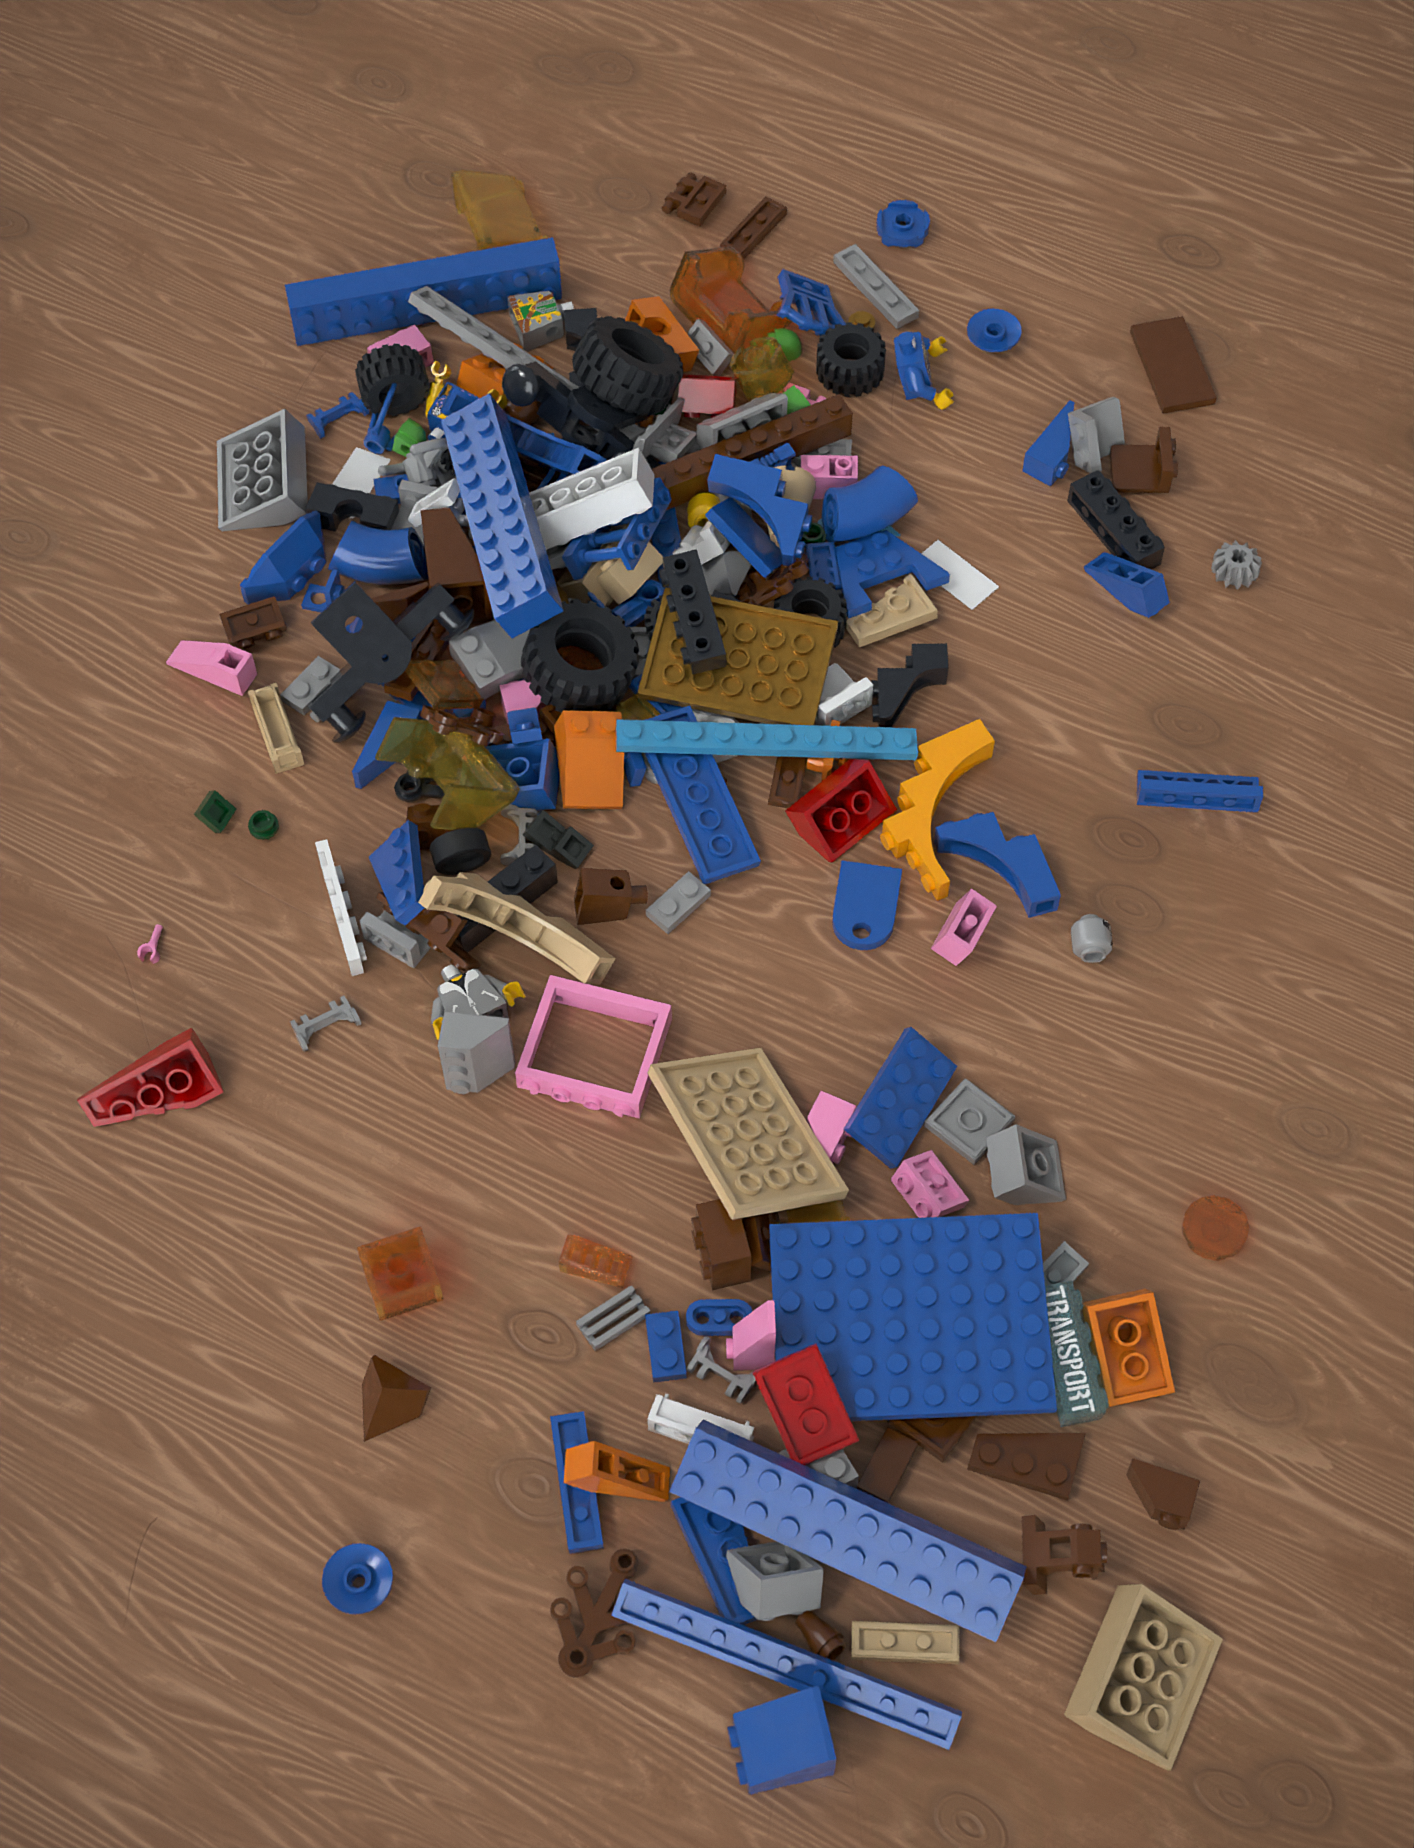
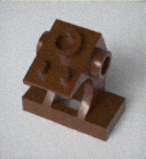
(1086, 1558)

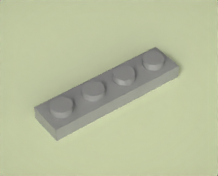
(876, 286)

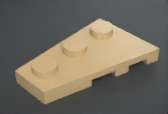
(895, 613)

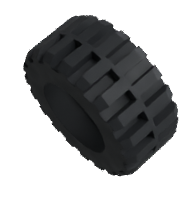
(627, 365)
(572, 687)

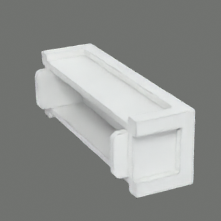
(680, 1420)

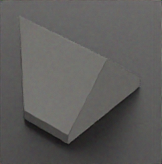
(726, 572)

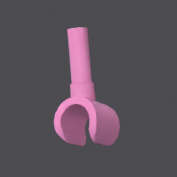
(151, 946)

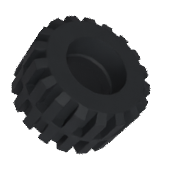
(389, 366)
(850, 375)
(816, 598)

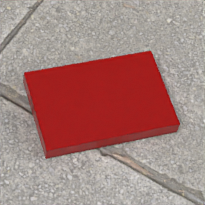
(805, 1405)

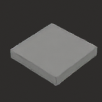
(967, 1120)

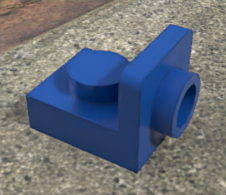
(524, 725)

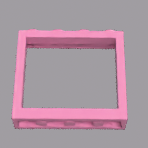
(604, 1002)

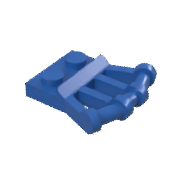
(808, 297)

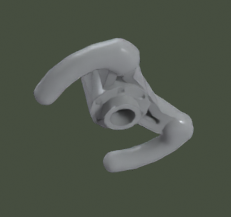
(419, 465)

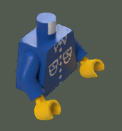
(914, 367)

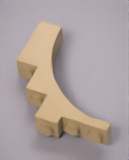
(512, 915)

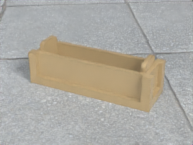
(275, 728)

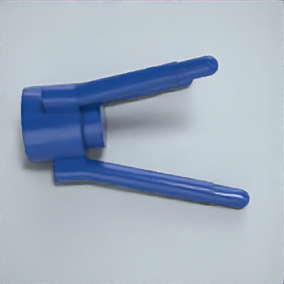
(378, 435)

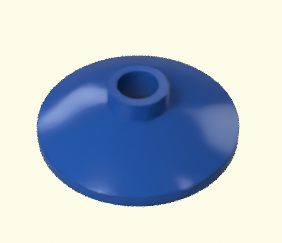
(994, 330)
(356, 1562)

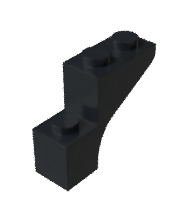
(896, 686)

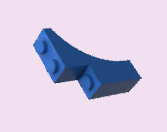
(763, 491)
(1015, 860)

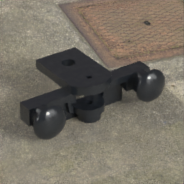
(566, 408)
(376, 638)

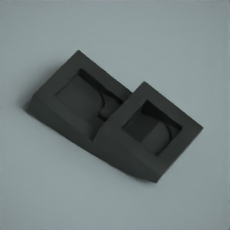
(561, 843)

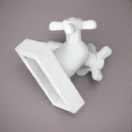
(441, 498)

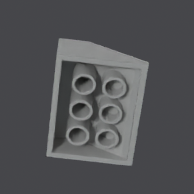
(262, 474)

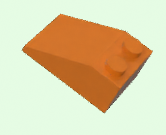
(588, 760)
(1129, 1346)

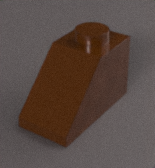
(1164, 1493)

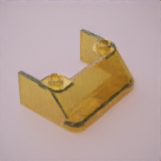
(466, 771)

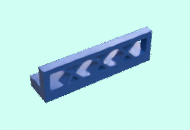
(1199, 791)

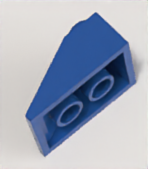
(533, 769)

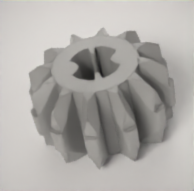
(1236, 564)

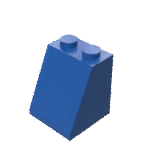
(783, 1742)

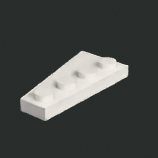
(341, 903)

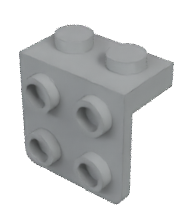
(1095, 431)

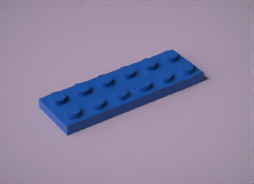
(703, 809)

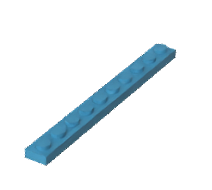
(766, 740)

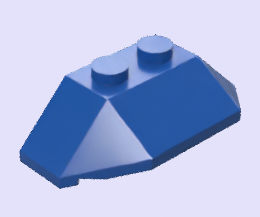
(288, 562)

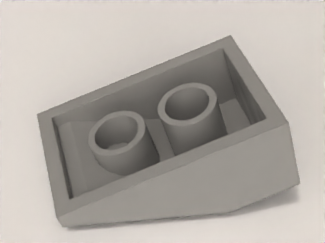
(489, 656)

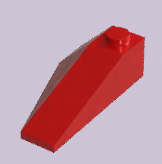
(162, 1080)

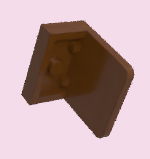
(1145, 466)

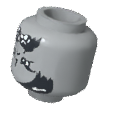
(1091, 938)

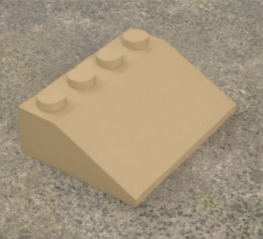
(1144, 1675)

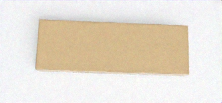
(905, 1642)

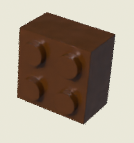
(721, 1246)

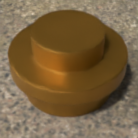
(862, 317)

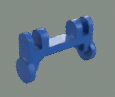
(346, 406)

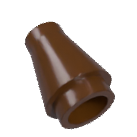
(820, 1636)

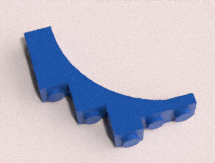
(534, 443)

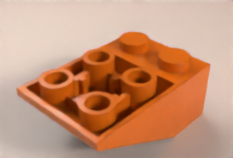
(483, 374)

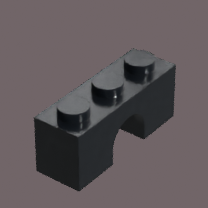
(341, 503)

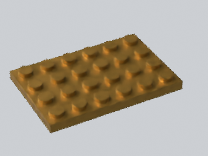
(771, 670)

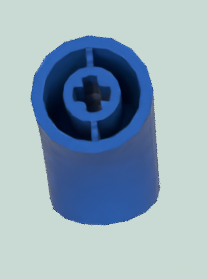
(866, 505)
(380, 555)

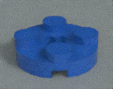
(912, 233)

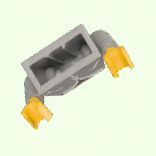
(472, 995)

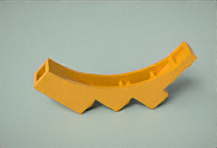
(938, 766)

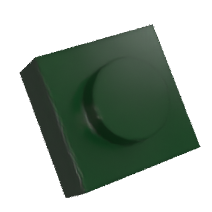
(215, 811)

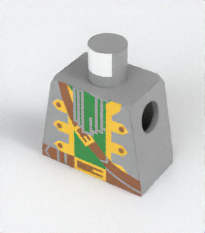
(537, 318)

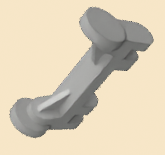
(522, 818)
(342, 1012)
(704, 1357)

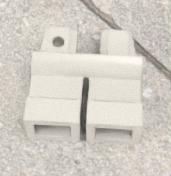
(706, 540)

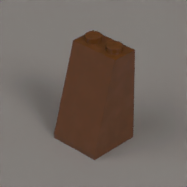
(454, 563)

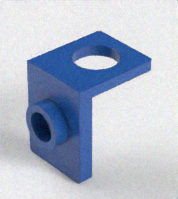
(331, 590)

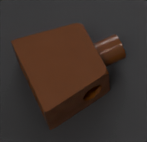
(605, 895)

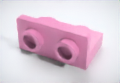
(928, 1186)

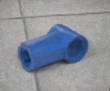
(634, 608)

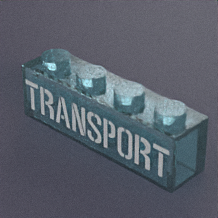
(1074, 1367)

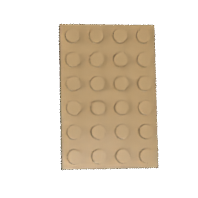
(747, 1133)

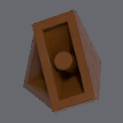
(396, 602)
(390, 1398)

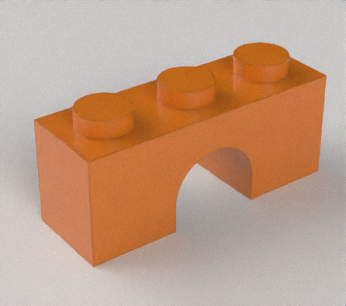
(658, 318)

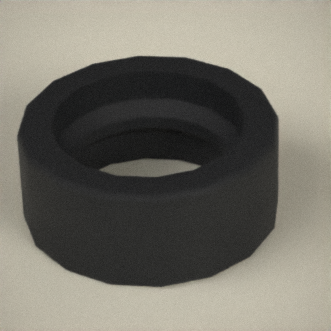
(460, 851)

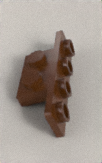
(441, 930)

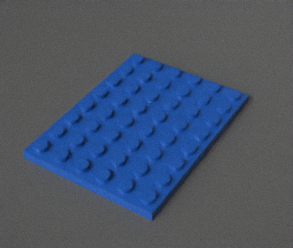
(919, 1313)

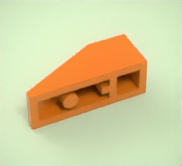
(615, 1472)

